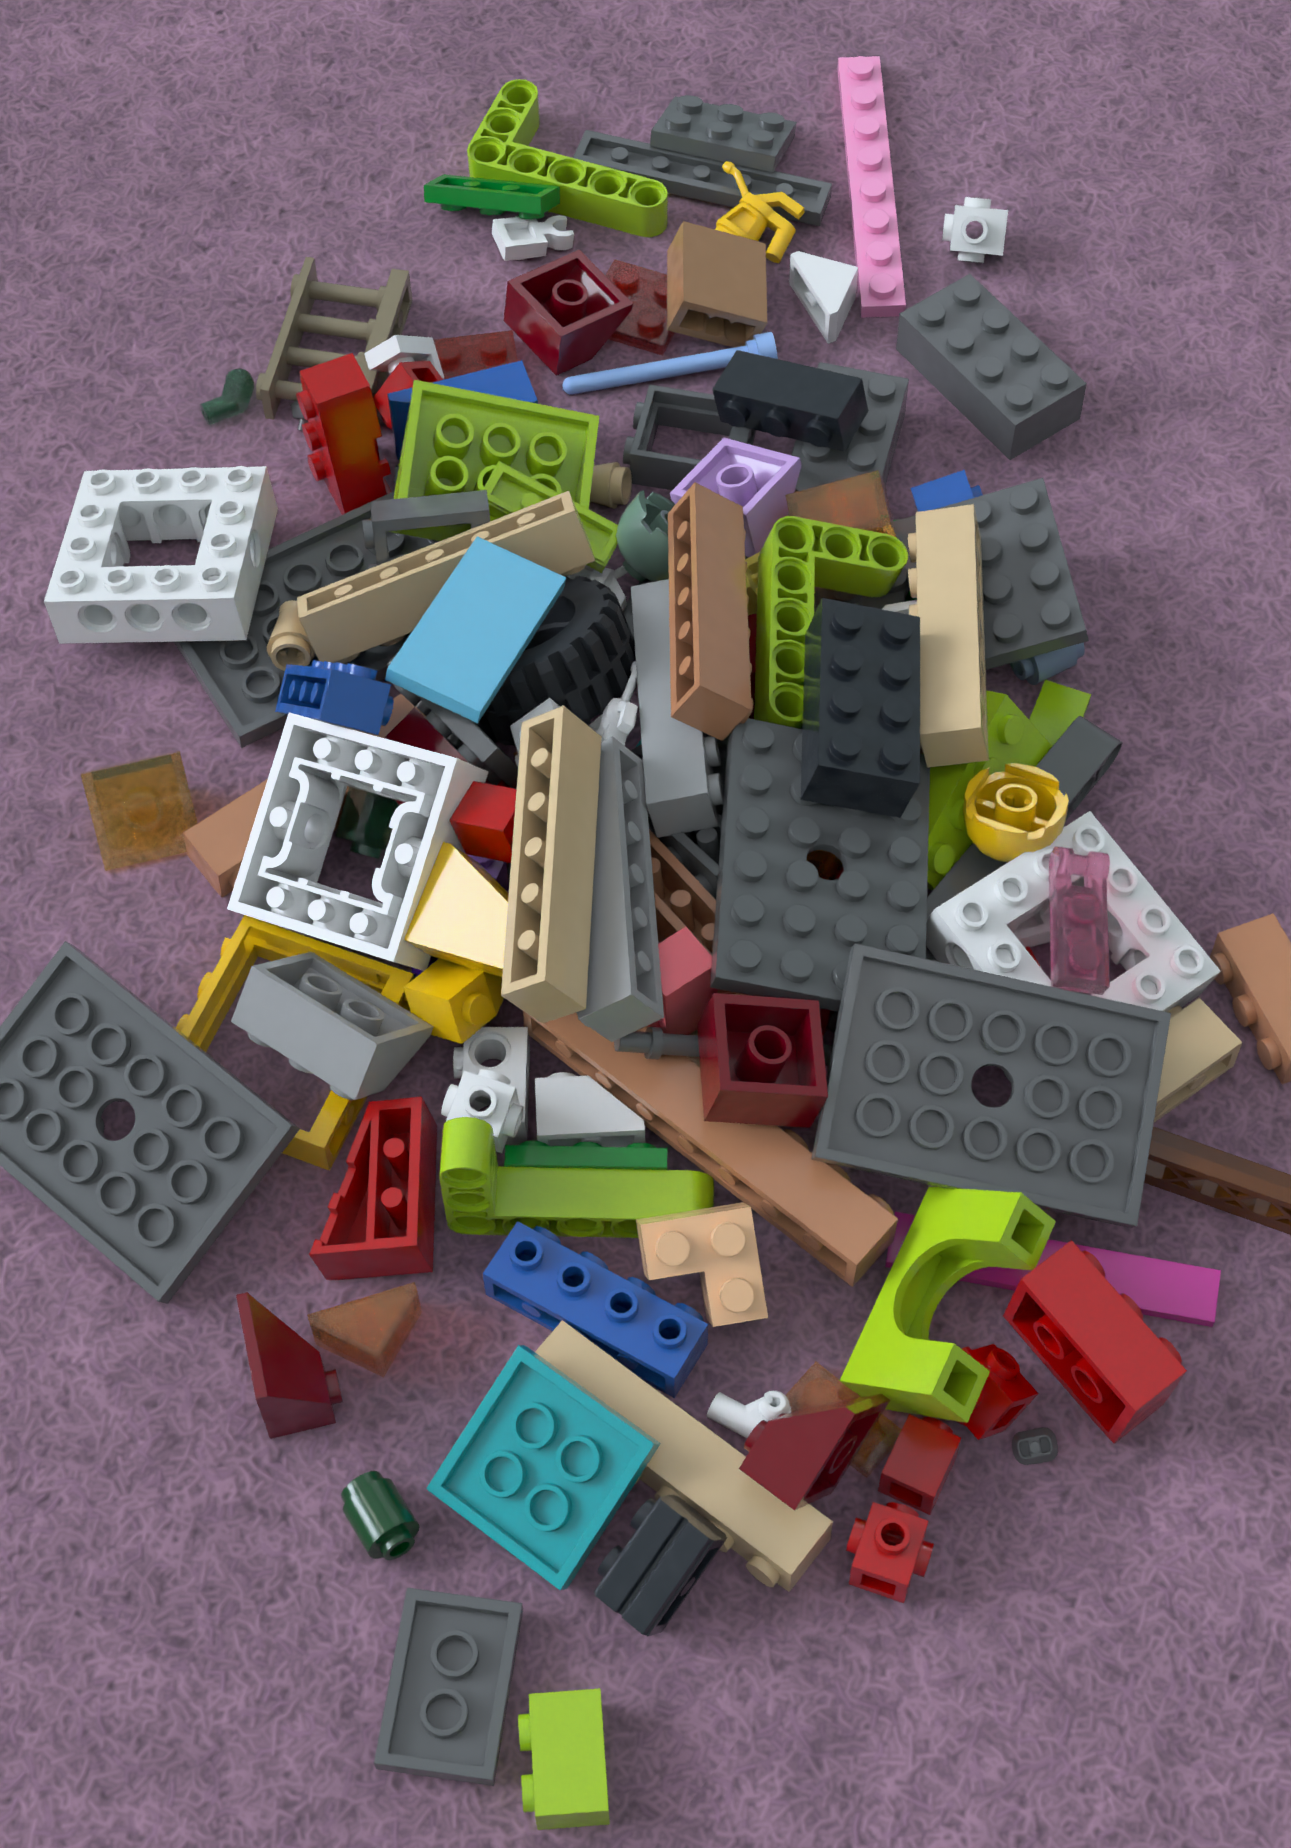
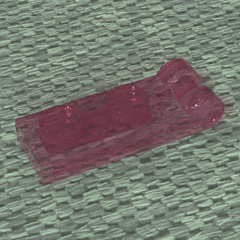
(1079, 921)

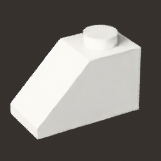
(581, 1110)

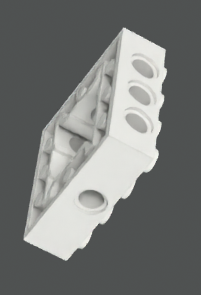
(214, 600)
(298, 820)
(1144, 935)

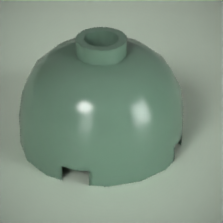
(644, 537)

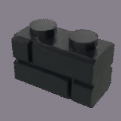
(658, 1563)

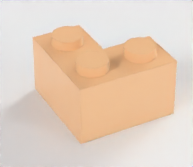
(717, 1245)

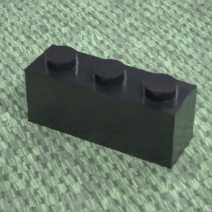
(790, 400)

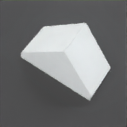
(824, 289)

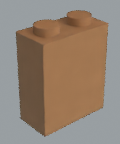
(716, 285)

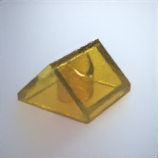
(140, 809)

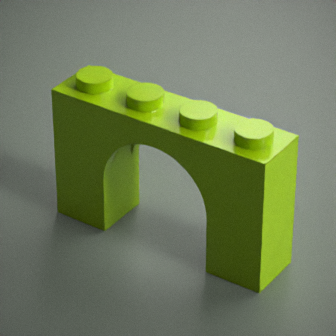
(946, 1241)

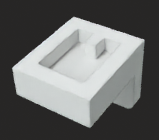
(402, 349)

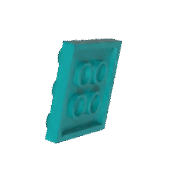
(543, 1467)

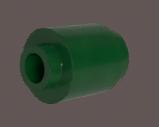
(379, 1516)

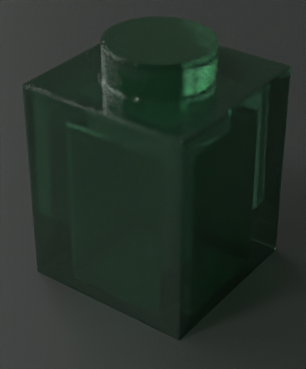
(366, 821)

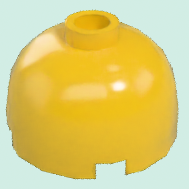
(1014, 811)

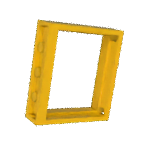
(219, 989)

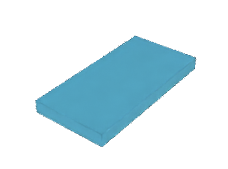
(476, 629)

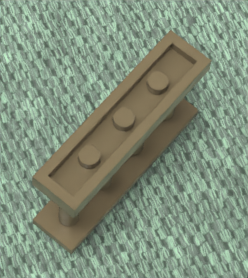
(392, 307)

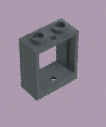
(679, 410)
(422, 513)

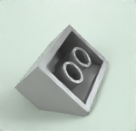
(329, 1024)

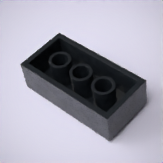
(861, 708)

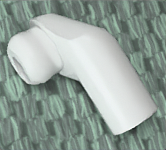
(744, 1418)

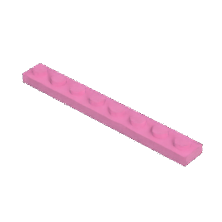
(871, 187)

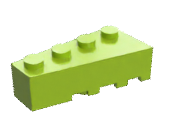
(1010, 740)

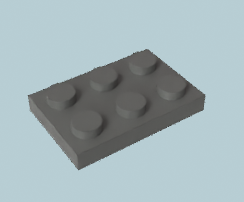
(723, 133)
(468, 739)
(449, 1686)

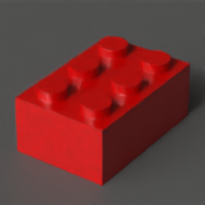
(1094, 1340)

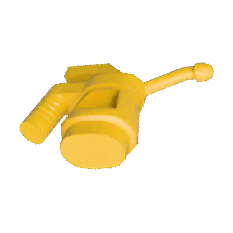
(755, 214)

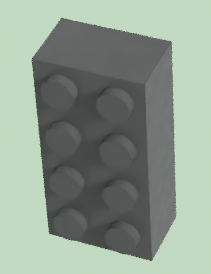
(990, 366)
(873, 442)

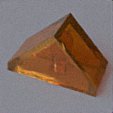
(368, 1328)

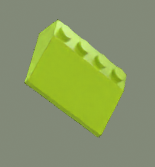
(462, 434)

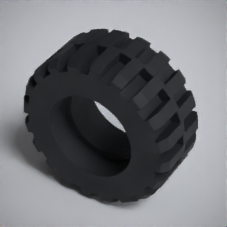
(575, 658)

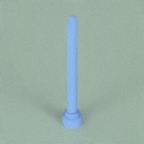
(762, 344)

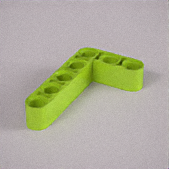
(586, 189)
(790, 564)
(565, 1201)

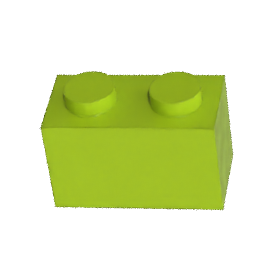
(567, 1759)

